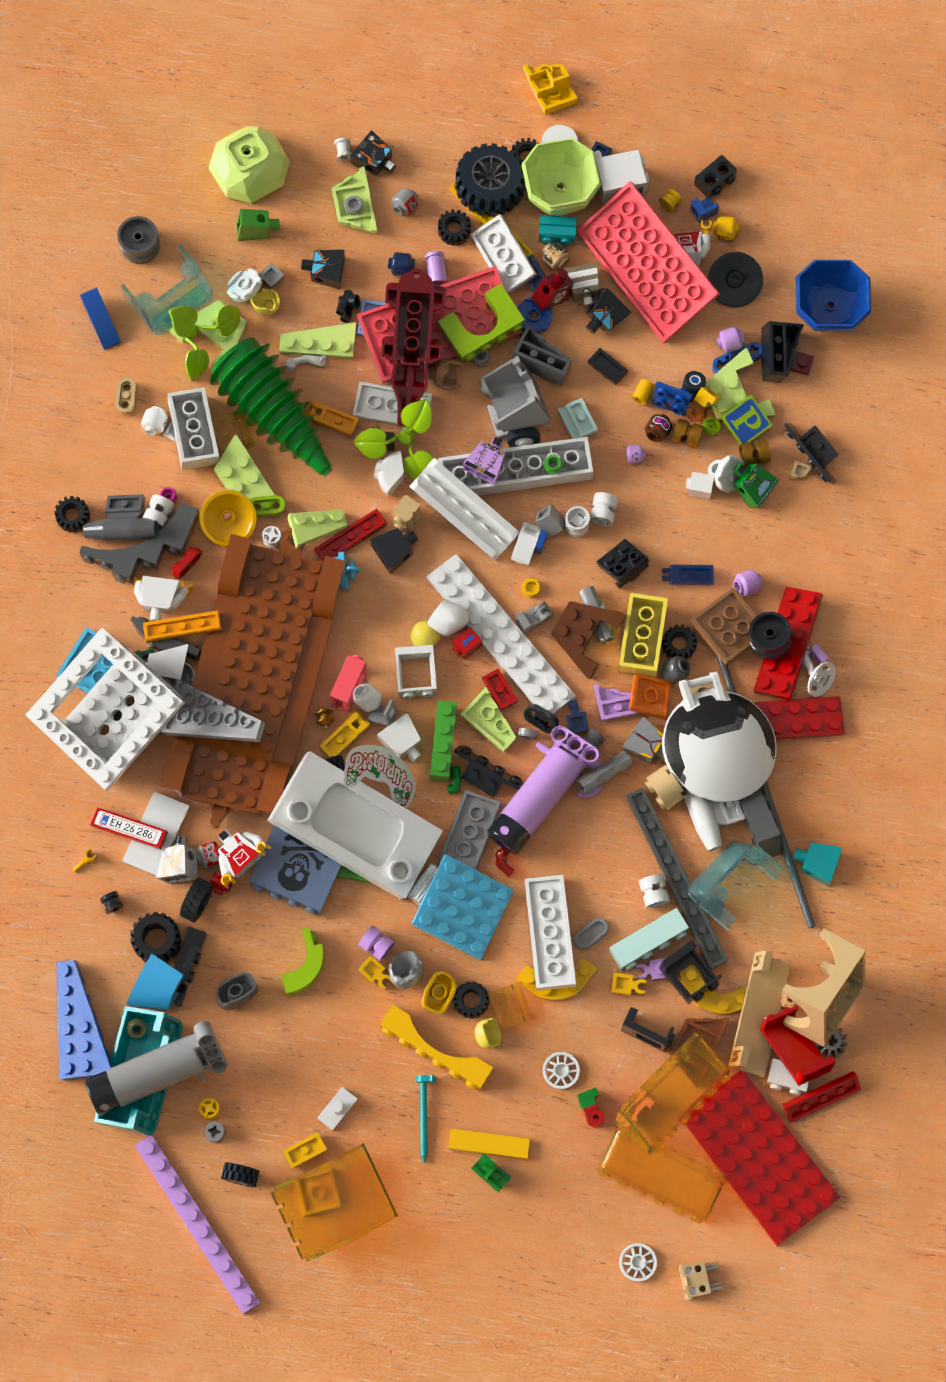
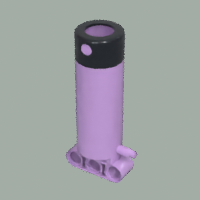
(542, 789)

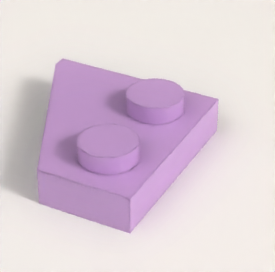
(612, 703)

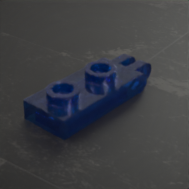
(689, 574)

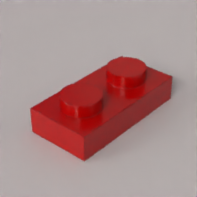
(499, 689)

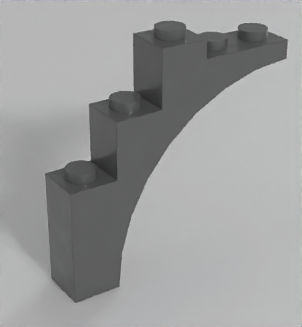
(125, 561)

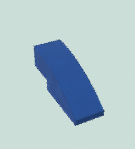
(100, 318)

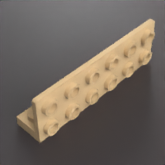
(761, 999)

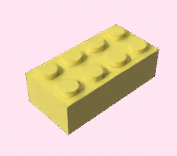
(643, 634)

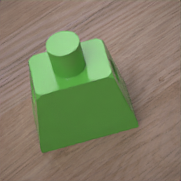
(255, 224)

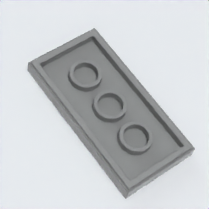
(469, 828)

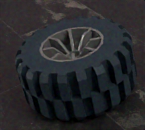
(490, 179)

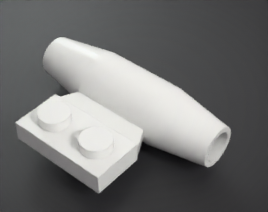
(709, 815)

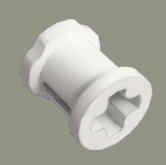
(343, 149)

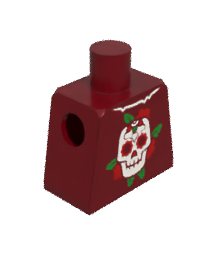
(553, 290)

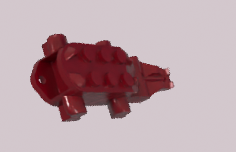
(412, 342)

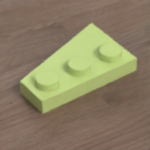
(314, 525)
(488, 721)

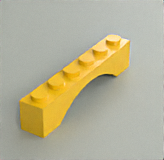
(471, 1069)

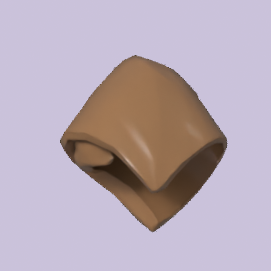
(444, 373)

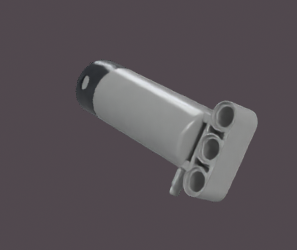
(157, 1070)

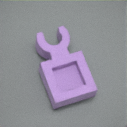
(652, 969)

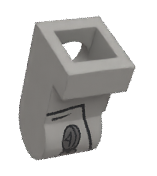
(534, 617)

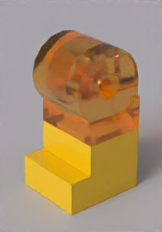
(698, 408)

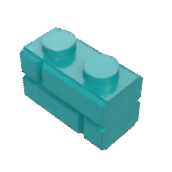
(557, 229)

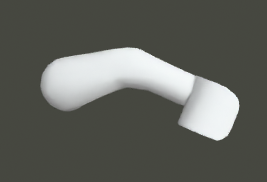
(315, 360)

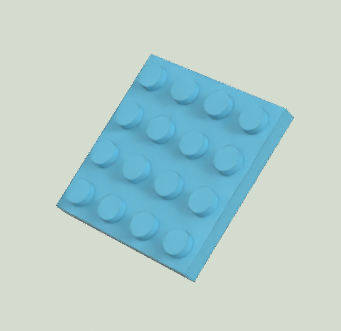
(462, 907)

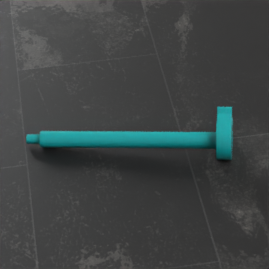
(423, 1080)

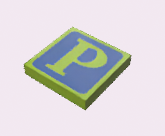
(746, 420)

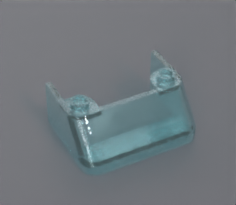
(191, 292)
(707, 888)

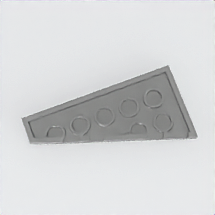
(211, 718)

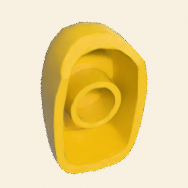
(438, 992)

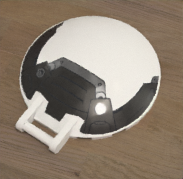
(718, 742)

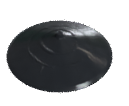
(736, 279)

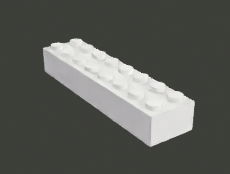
(525, 467)

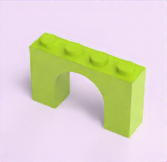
(468, 345)

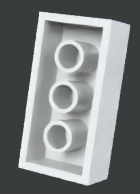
(193, 428)

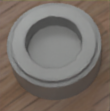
(353, 205)
(527, 733)

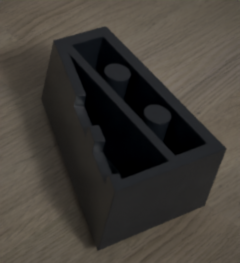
(778, 349)

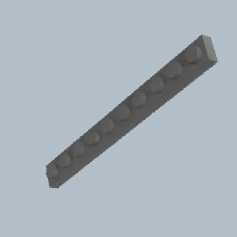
(676, 878)

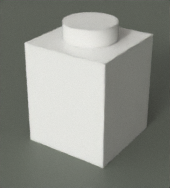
(700, 485)

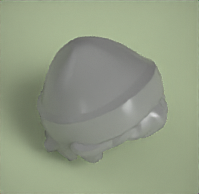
(405, 969)

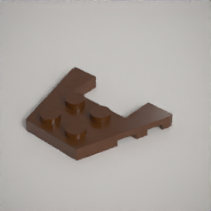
(577, 629)

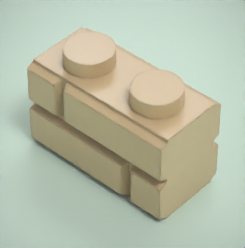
(406, 514)

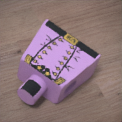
(486, 461)

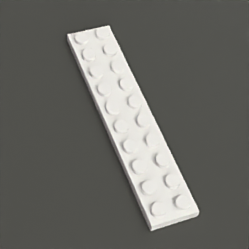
(501, 636)

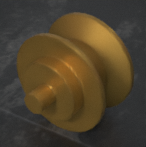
(324, 717)

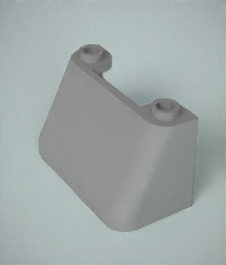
(515, 397)

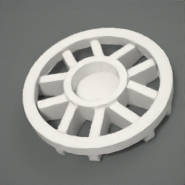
(561, 1070)
(638, 1262)

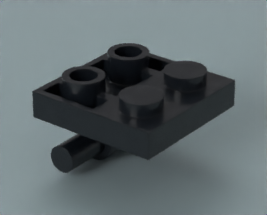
(623, 563)

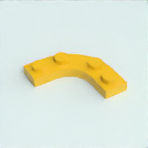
(583, 973)
(712, 1002)

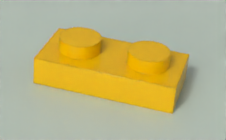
(304, 1150)

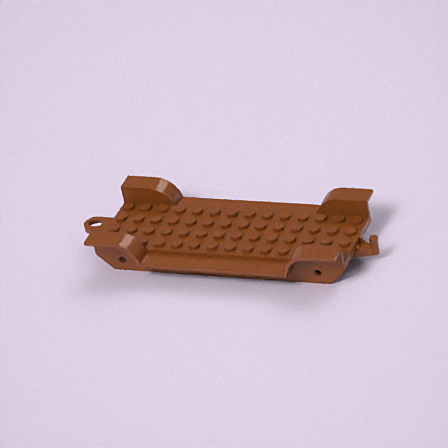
(267, 660)

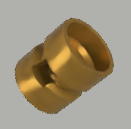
(687, 433)
(760, 449)

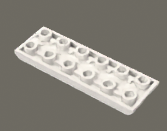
(464, 509)

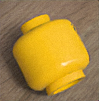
(726, 228)

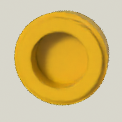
(531, 588)

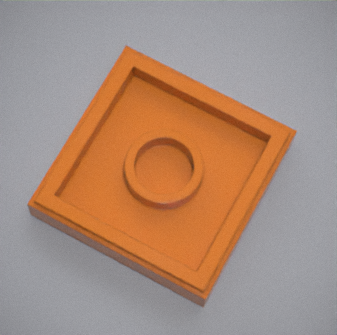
(650, 696)

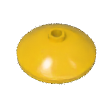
(219, 528)

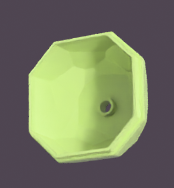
(563, 164)
(250, 175)

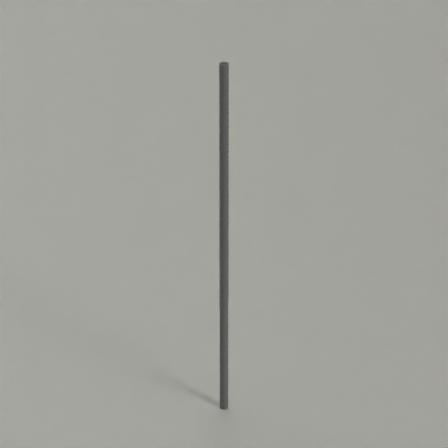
(784, 845)

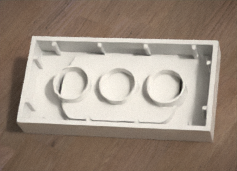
(355, 826)

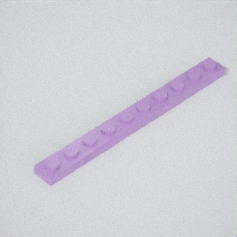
(197, 1224)

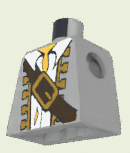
(178, 863)

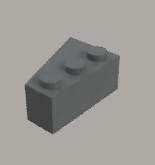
(542, 357)
(762, 823)

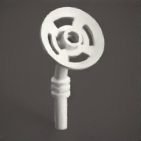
(818, 675)

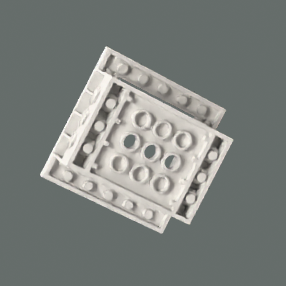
(80, 733)

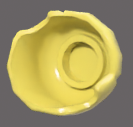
(266, 302)
(424, 635)
(488, 1033)

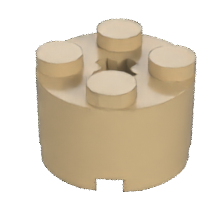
(665, 787)

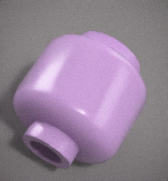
(730, 339)
(747, 583)

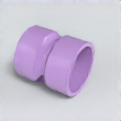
(376, 943)

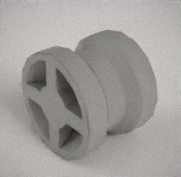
(215, 1135)

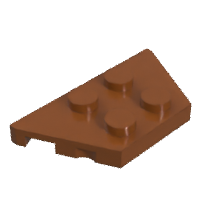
(710, 1028)

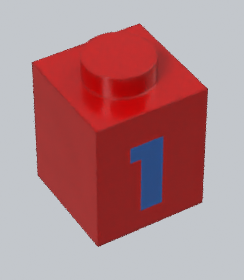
(466, 643)

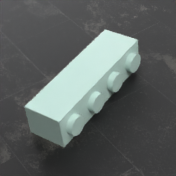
(649, 939)

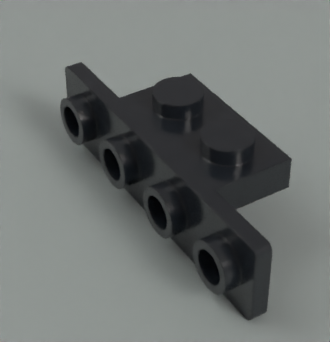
(817, 449)
(485, 774)
(187, 959)

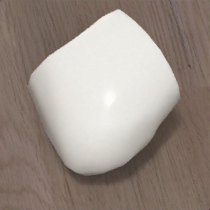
(448, 618)

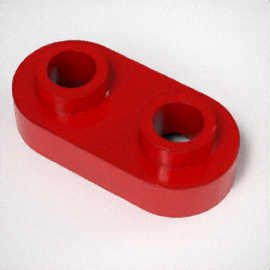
(180, 568)

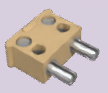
(693, 1280)

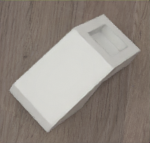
(525, 543)

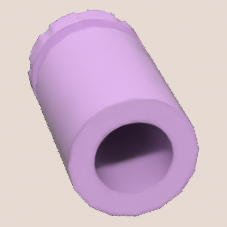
(436, 267)

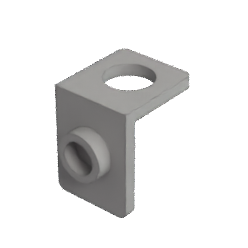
(384, 715)

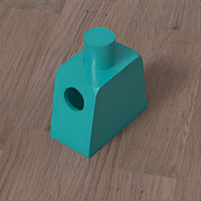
(819, 861)

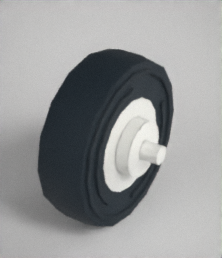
(523, 437)

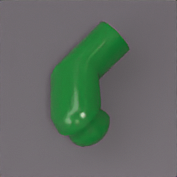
(456, 780)

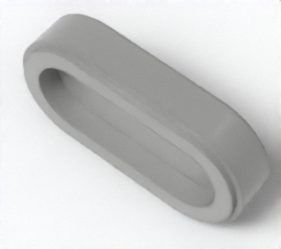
(591, 933)

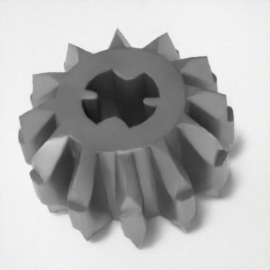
(837, 1046)

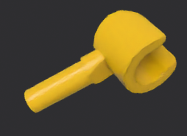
(84, 861)

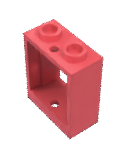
(349, 678)

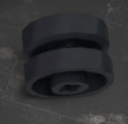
(770, 636)

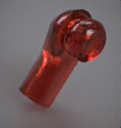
(501, 862)

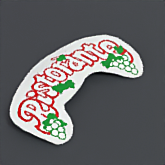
(382, 766)

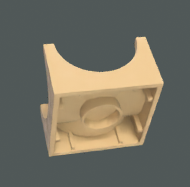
(830, 1000)

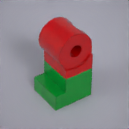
(592, 1113)

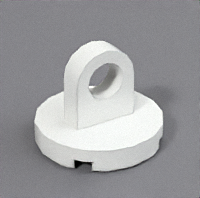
(724, 474)

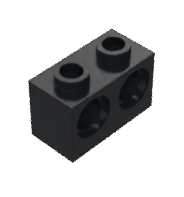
(712, 174)

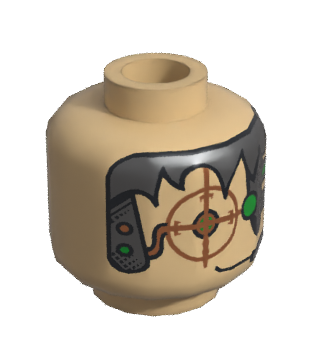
(555, 255)

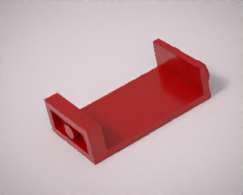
(794, 1049)

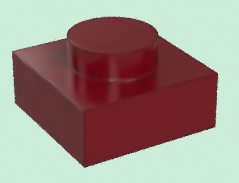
(802, 363)

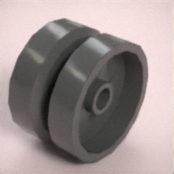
(138, 239)

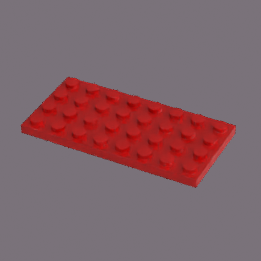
(761, 1158)

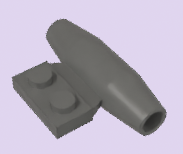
(122, 521)

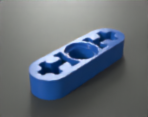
(723, 359)

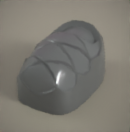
(236, 991)

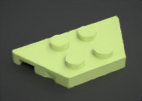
(355, 186)
(240, 473)

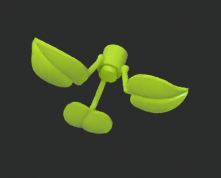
(184, 326)
(416, 418)

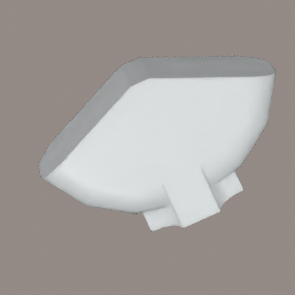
(390, 472)

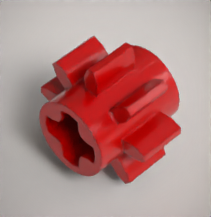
(218, 887)

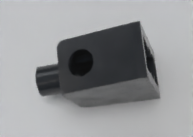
(393, 548)

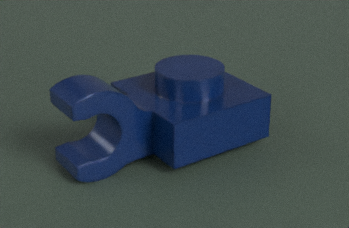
(576, 721)

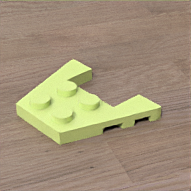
(208, 317)
(728, 386)

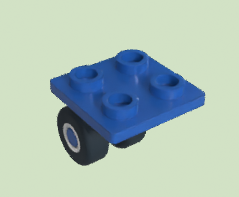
(678, 399)

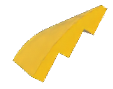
(551, 86)

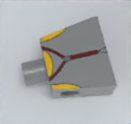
(645, 742)

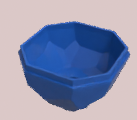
(837, 284)

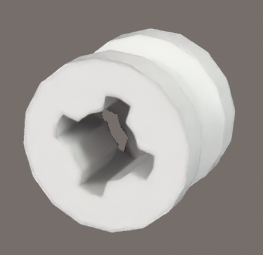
(270, 533)

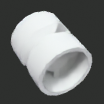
(603, 509)
(159, 510)
(577, 521)
(659, 895)

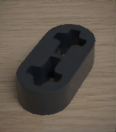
(541, 718)

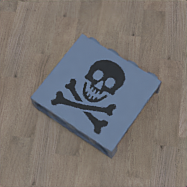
(294, 872)

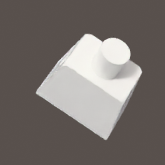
(401, 738)

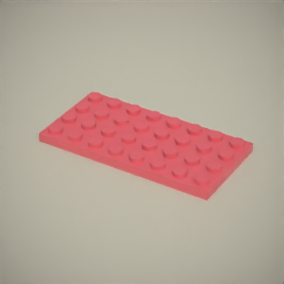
(647, 262)
(462, 297)

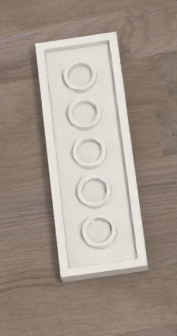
(550, 932)

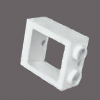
(415, 652)

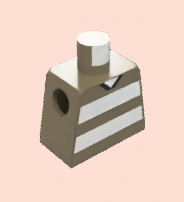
(585, 283)

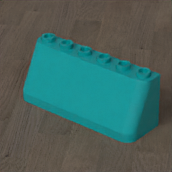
(162, 1029)

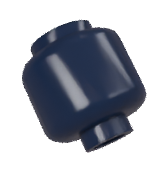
(401, 263)

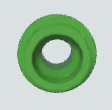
(553, 459)

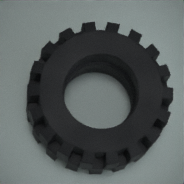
(151, 922)

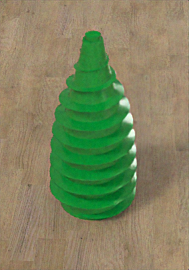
(269, 401)

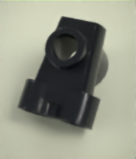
(346, 304)

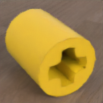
(643, 392)

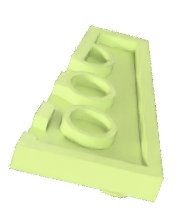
(331, 341)

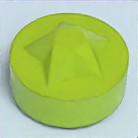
(711, 426)

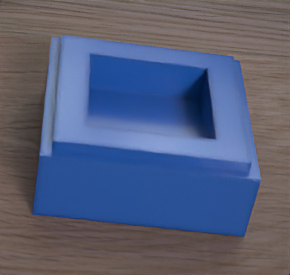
(540, 542)

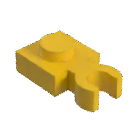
(373, 970)
(624, 983)

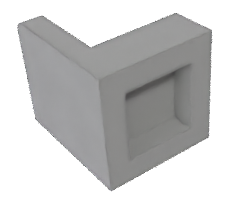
(550, 520)

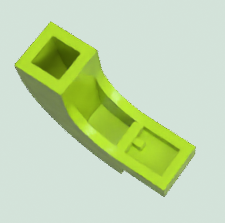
(308, 973)

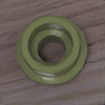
(136, 1034)

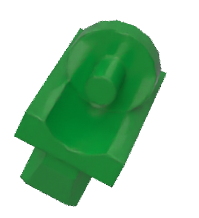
(491, 1173)

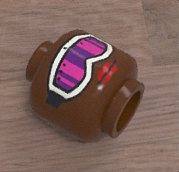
(658, 427)

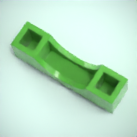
(443, 741)

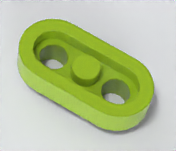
(267, 503)

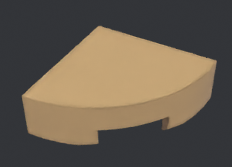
(800, 470)

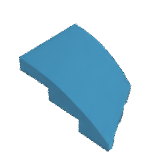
(156, 985)

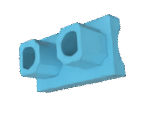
(348, 570)

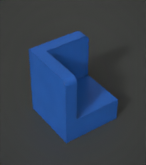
(704, 209)

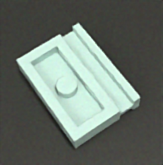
(577, 419)

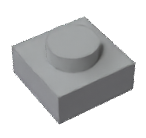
(271, 276)

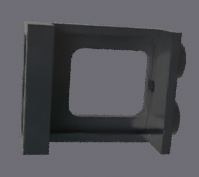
(682, 959)
(645, 1035)

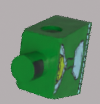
(753, 483)

